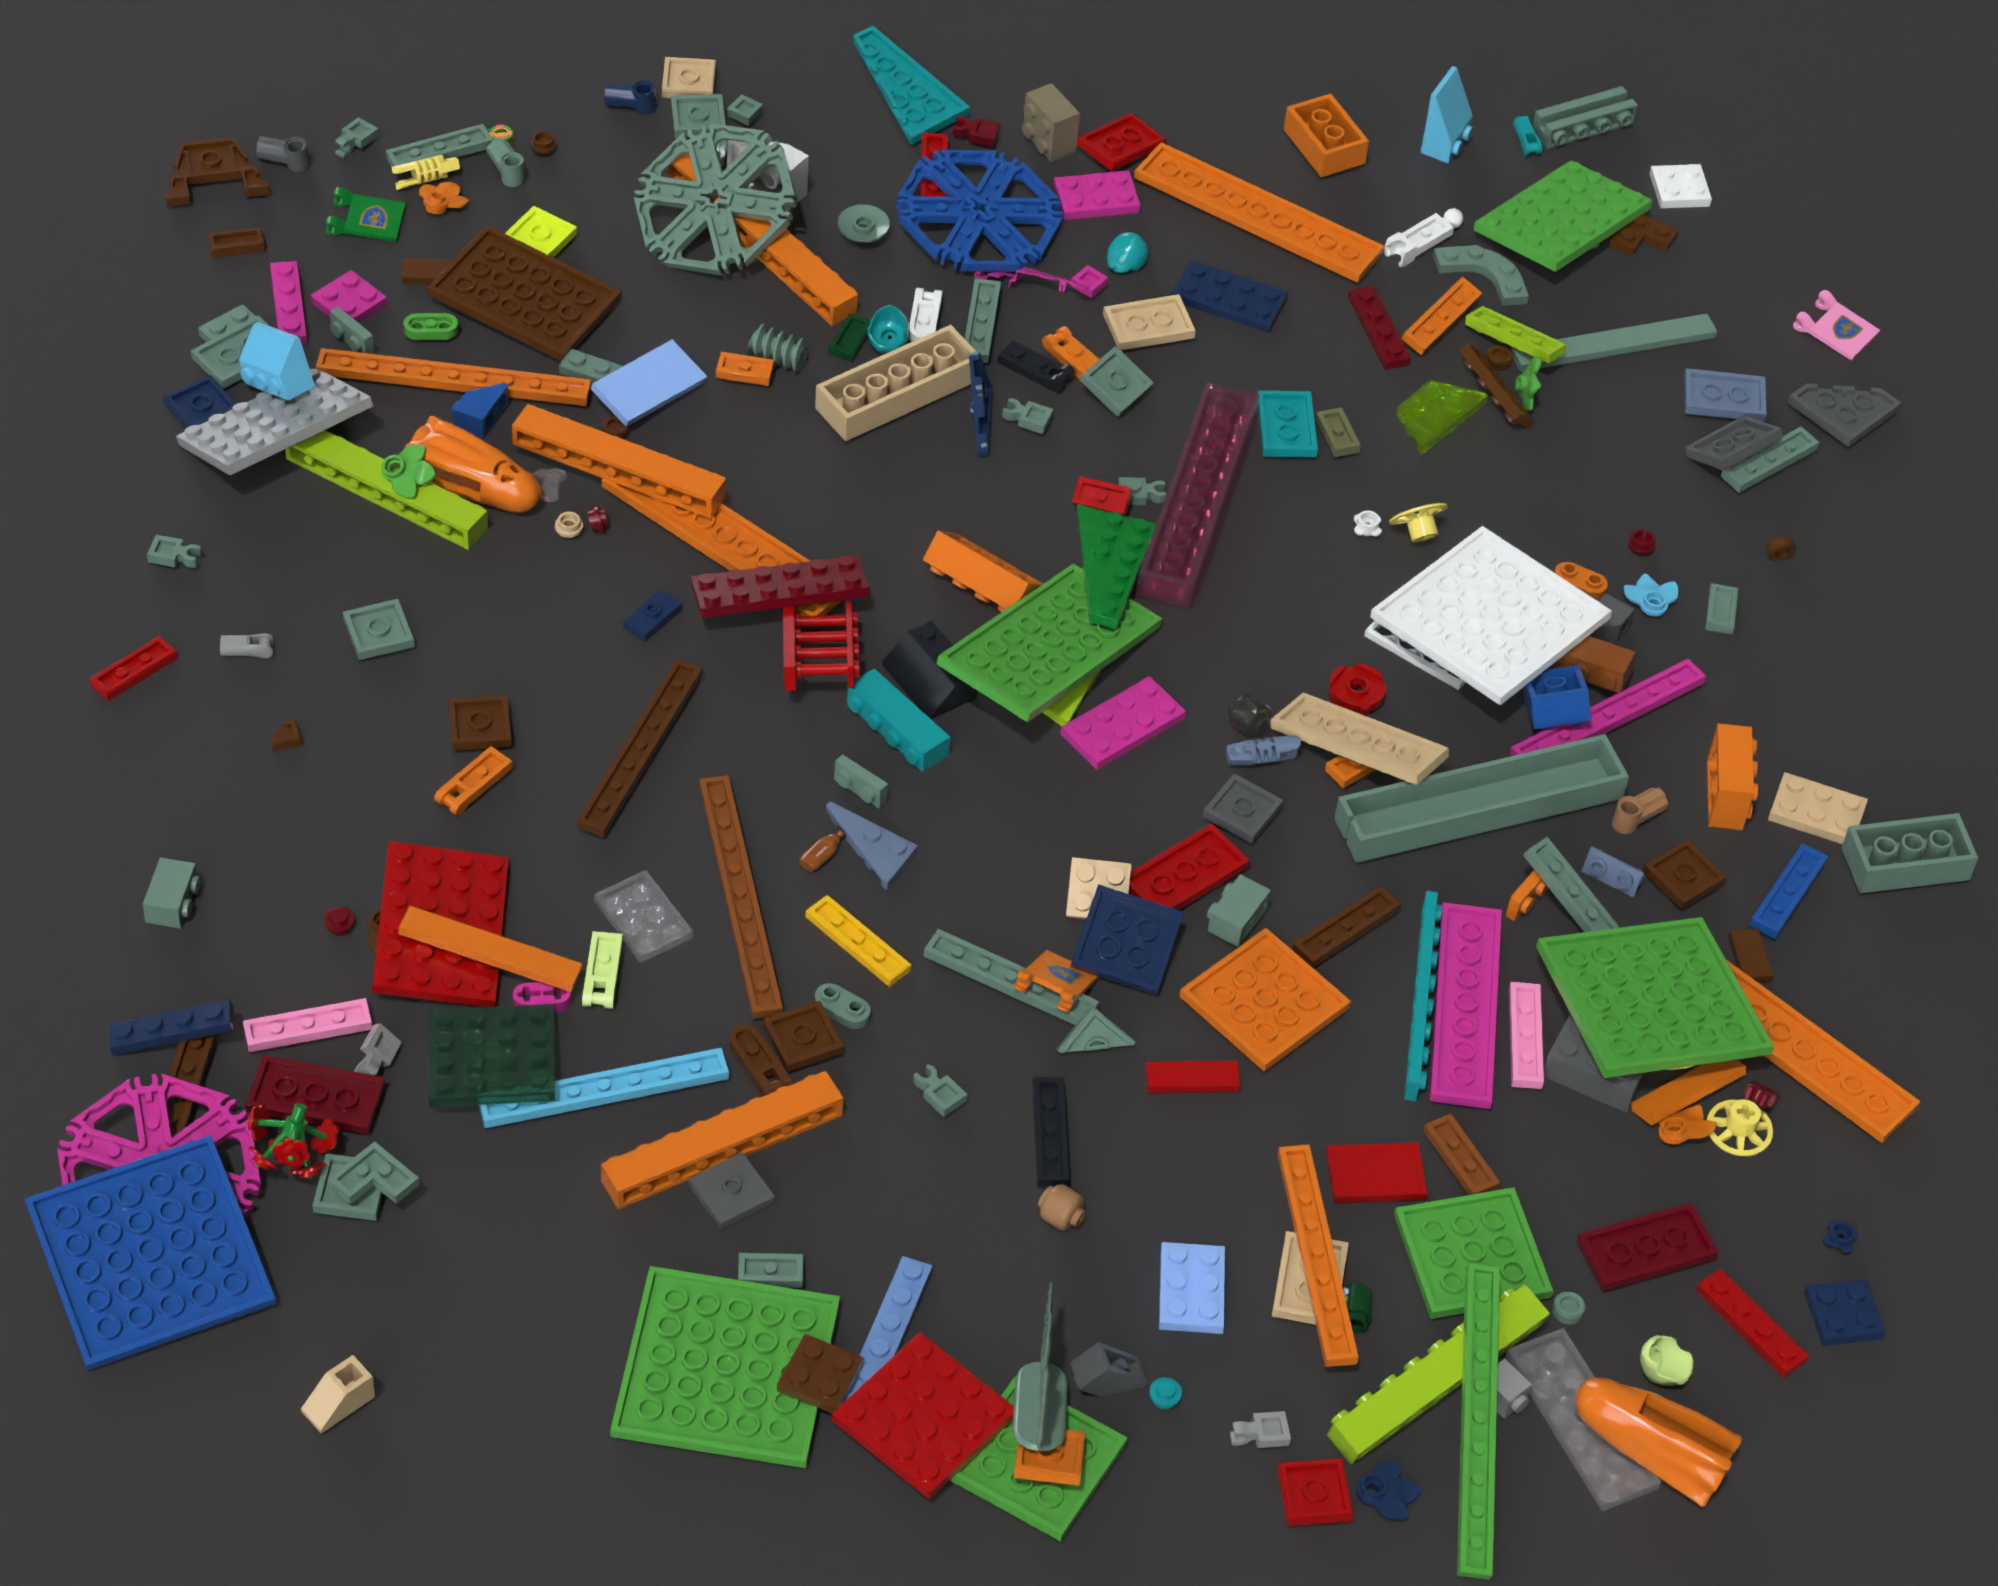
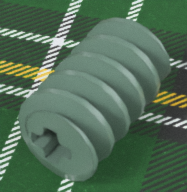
(777, 348)

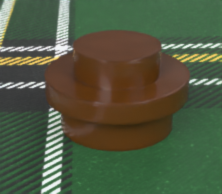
(543, 142)

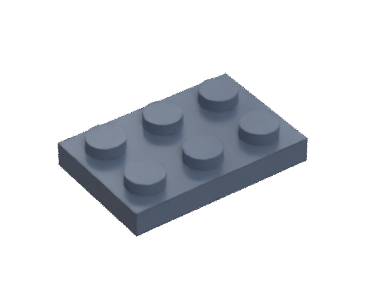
(1724, 394)

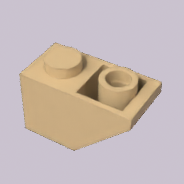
(339, 1394)

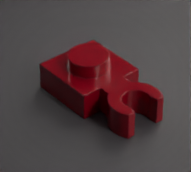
(980, 131)
(1761, 1095)

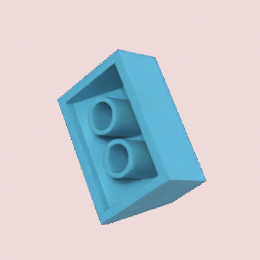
(275, 362)

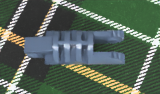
(1263, 750)

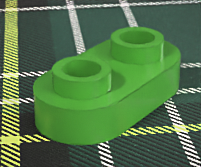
(430, 326)

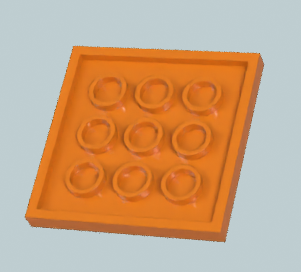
(1265, 999)

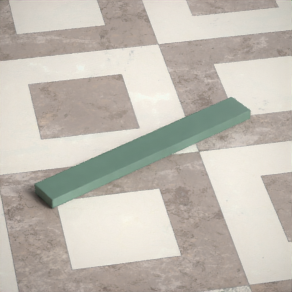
(1627, 340)

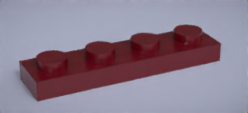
(1379, 328)

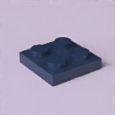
(1844, 1312)

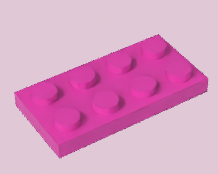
(1123, 722)

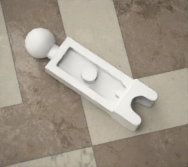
(1423, 236)

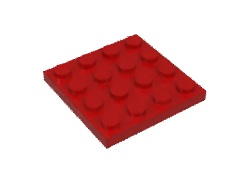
(924, 1415)

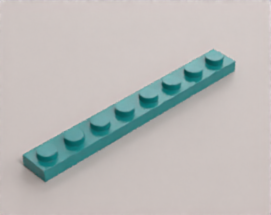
(1422, 1004)

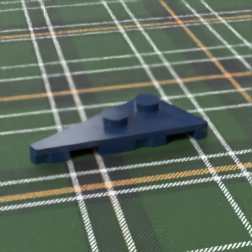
(981, 403)

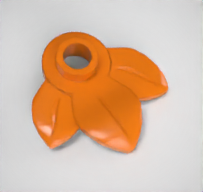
(440, 197)
(1685, 1125)

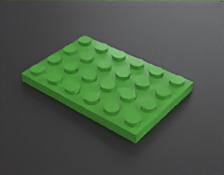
(1563, 215)

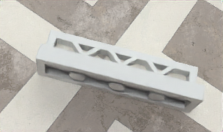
(1414, 656)

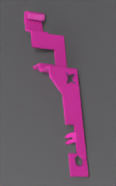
(1020, 274)

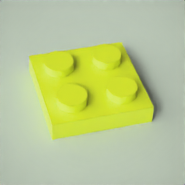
(543, 231)

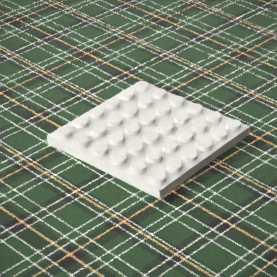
(1491, 615)

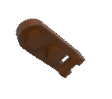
(758, 1059)

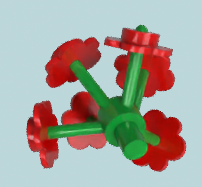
(290, 1144)

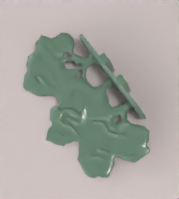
(1041, 1397)

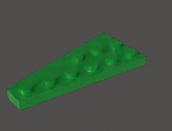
(1111, 560)

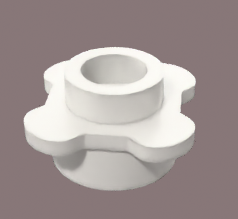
(1367, 524)

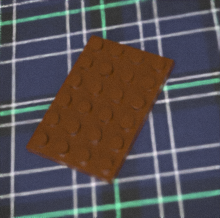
(524, 293)

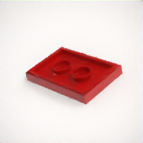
(1121, 142)
(1376, 1172)

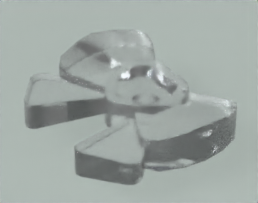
(551, 482)

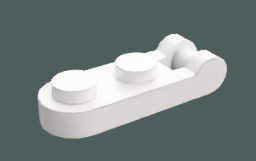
(924, 313)

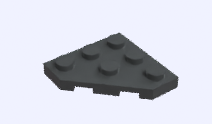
(1843, 410)

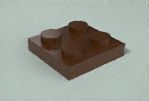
(479, 722)
(1684, 874)
(803, 1036)
(820, 1374)

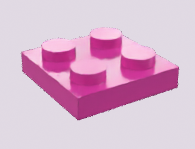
(350, 294)

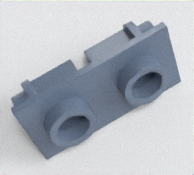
(1613, 871)

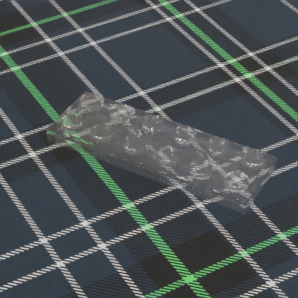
(1556, 1374)

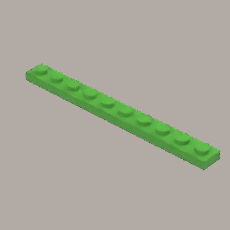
(1478, 1422)

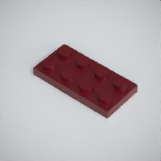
(327, 1092)
(1647, 1246)

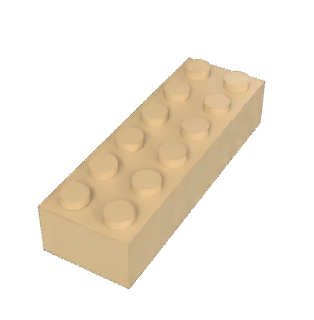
(895, 383)

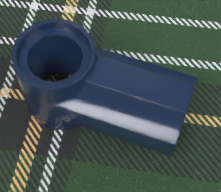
(639, 95)

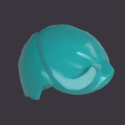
(1127, 253)

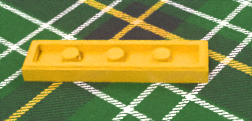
(858, 940)

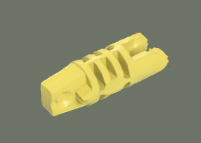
(425, 170)

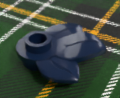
(1392, 1491)

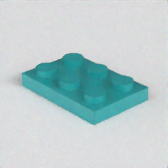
(1287, 424)

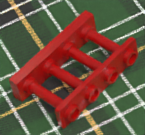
(794, 653)

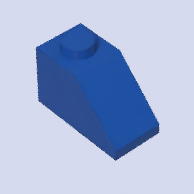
(480, 408)

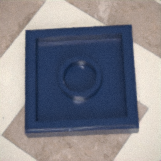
(198, 402)

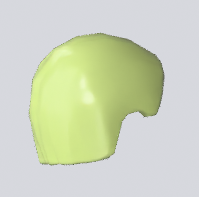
(1665, 1361)

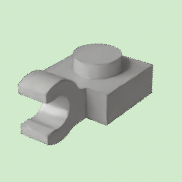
(379, 1048)
(1267, 1428)

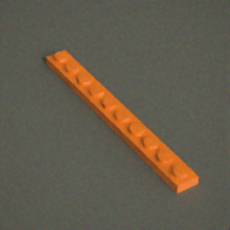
(452, 376)

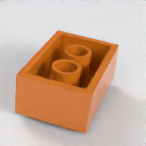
(1326, 135)
(1731, 777)

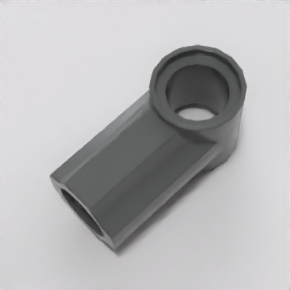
(292, 152)

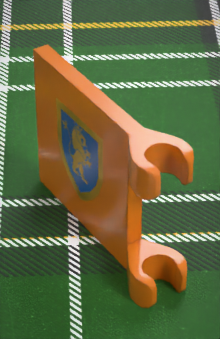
(1056, 974)

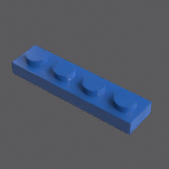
(1788, 891)

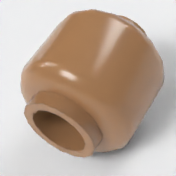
(1062, 1207)

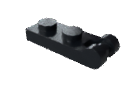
(1036, 366)

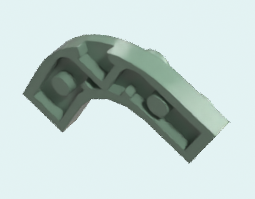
(1487, 263)

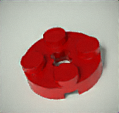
(1362, 701)

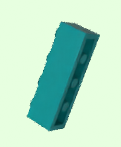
(898, 720)

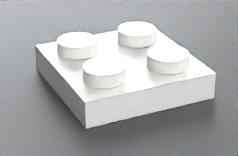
(1680, 186)

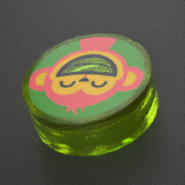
(503, 131)

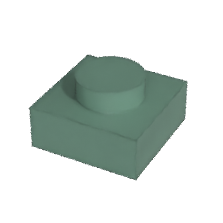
(744, 110)

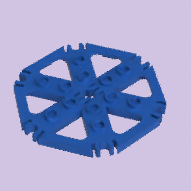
(988, 196)

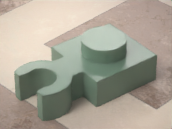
(1031, 417)
(1143, 491)
(171, 550)
(942, 1093)

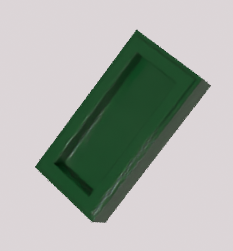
(849, 338)

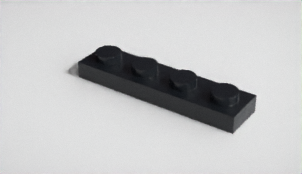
(1050, 1131)

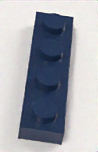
(171, 1027)

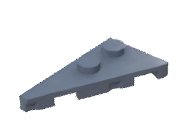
(878, 847)

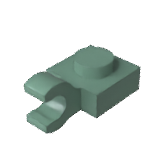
(358, 134)

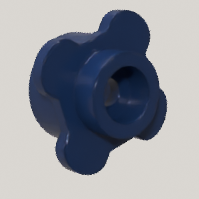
(1844, 1230)

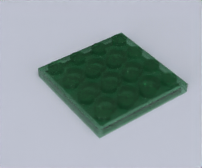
(491, 1055)

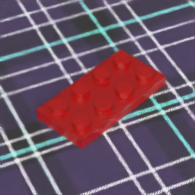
(1188, 869)

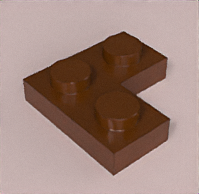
(1643, 230)

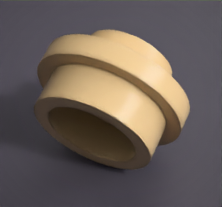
(568, 525)

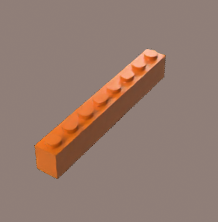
(619, 461)
(708, 1142)

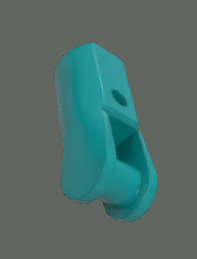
(1527, 137)

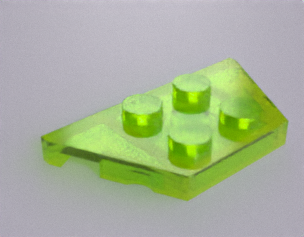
(1437, 411)

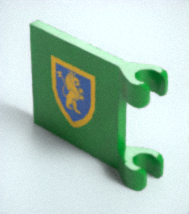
(366, 216)

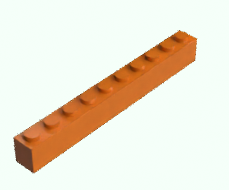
(789, 261)

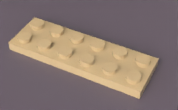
(1360, 738)

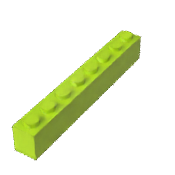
(362, 474)
(1427, 1380)

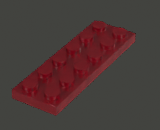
(779, 586)

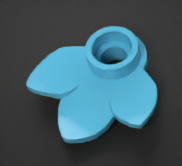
(1650, 596)

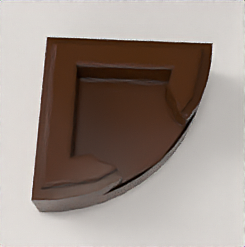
(286, 736)

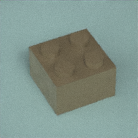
(1051, 122)

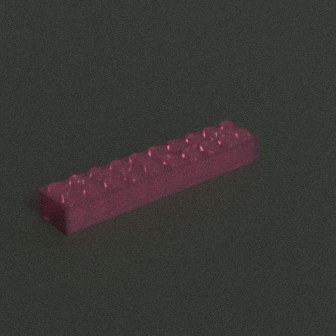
(1197, 495)

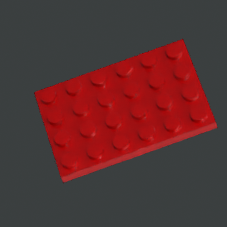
(452, 885)

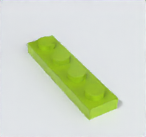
(1515, 334)

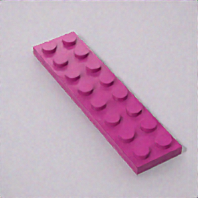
(1466, 1006)

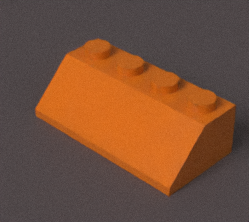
(978, 570)

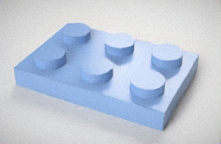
(1192, 1288)

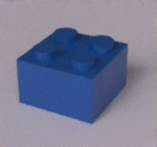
(1557, 698)

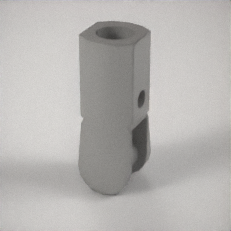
(247, 645)

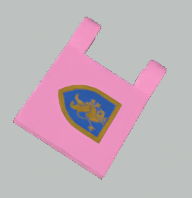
(1838, 327)

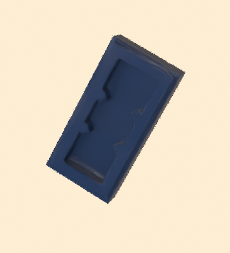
(652, 615)

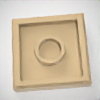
(688, 76)

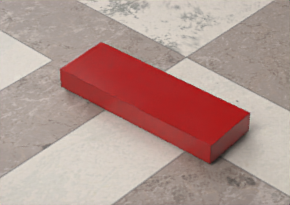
(133, 668)
(1192, 1077)

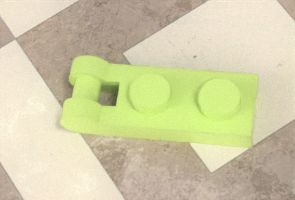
(602, 969)

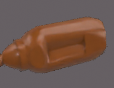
(820, 851)

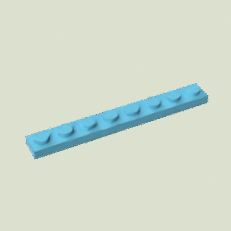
(615, 1086)

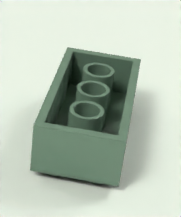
(1909, 853)

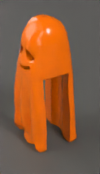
(469, 468)
(1659, 1435)

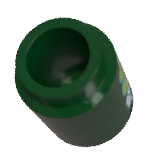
(1359, 1305)

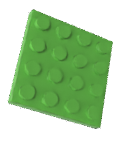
(1465, 1230)
(1040, 1503)

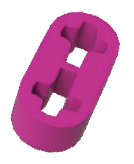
(540, 995)

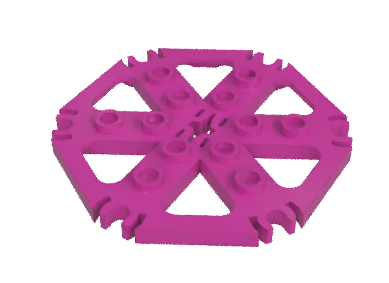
(154, 1131)

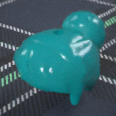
(887, 323)

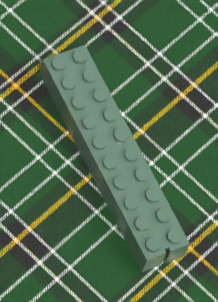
(1481, 798)

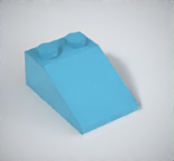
(1447, 119)

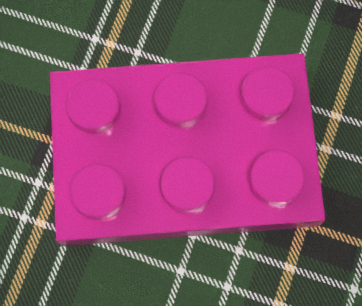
(1096, 195)

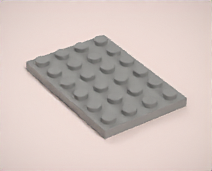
(272, 423)

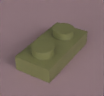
(1338, 432)

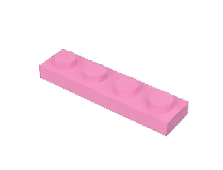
(307, 1025)
(1526, 1035)

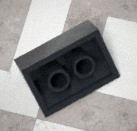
(916, 671)

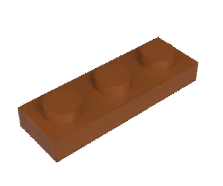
(1461, 1155)

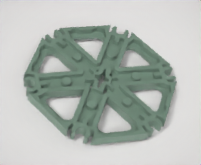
(710, 180)

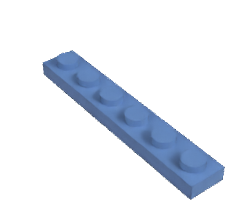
(893, 1318)

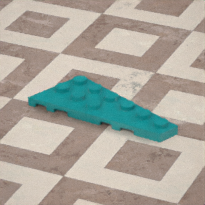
(910, 91)

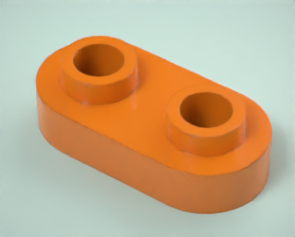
(1584, 579)

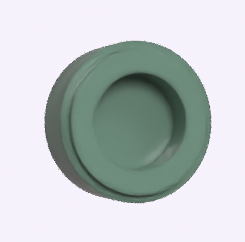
(1568, 1308)

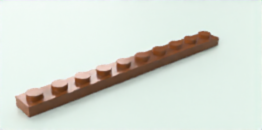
(740, 897)

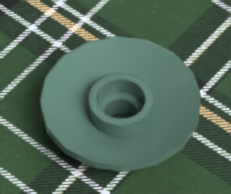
(863, 223)

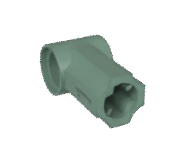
(507, 162)

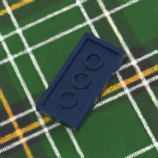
(1230, 296)

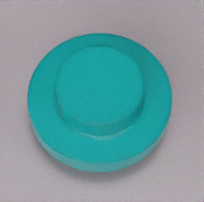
(1165, 1393)

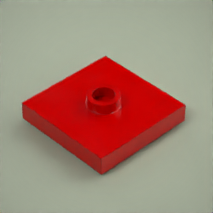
(1314, 1492)

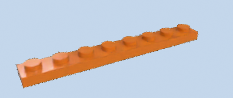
(1317, 1256)

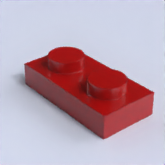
(1102, 495)

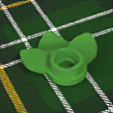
(1528, 383)
(412, 470)

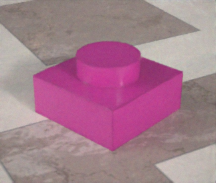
(1092, 278)

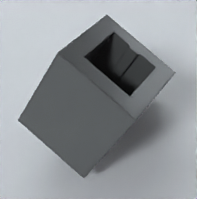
(1618, 624)

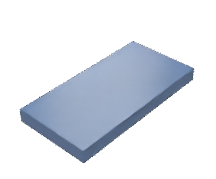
(649, 383)

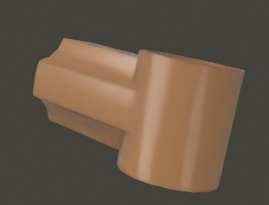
(1637, 809)

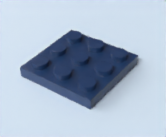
(1127, 939)

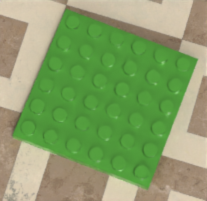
(1654, 997)
(711, 1366)

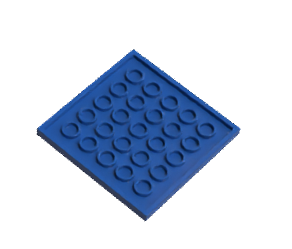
(149, 1252)

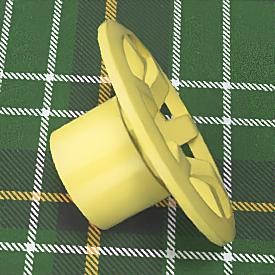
(1420, 525)
(1741, 1122)

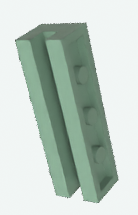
(1584, 117)

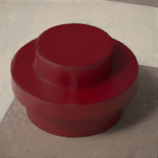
(598, 518)
(1642, 541)
(339, 920)

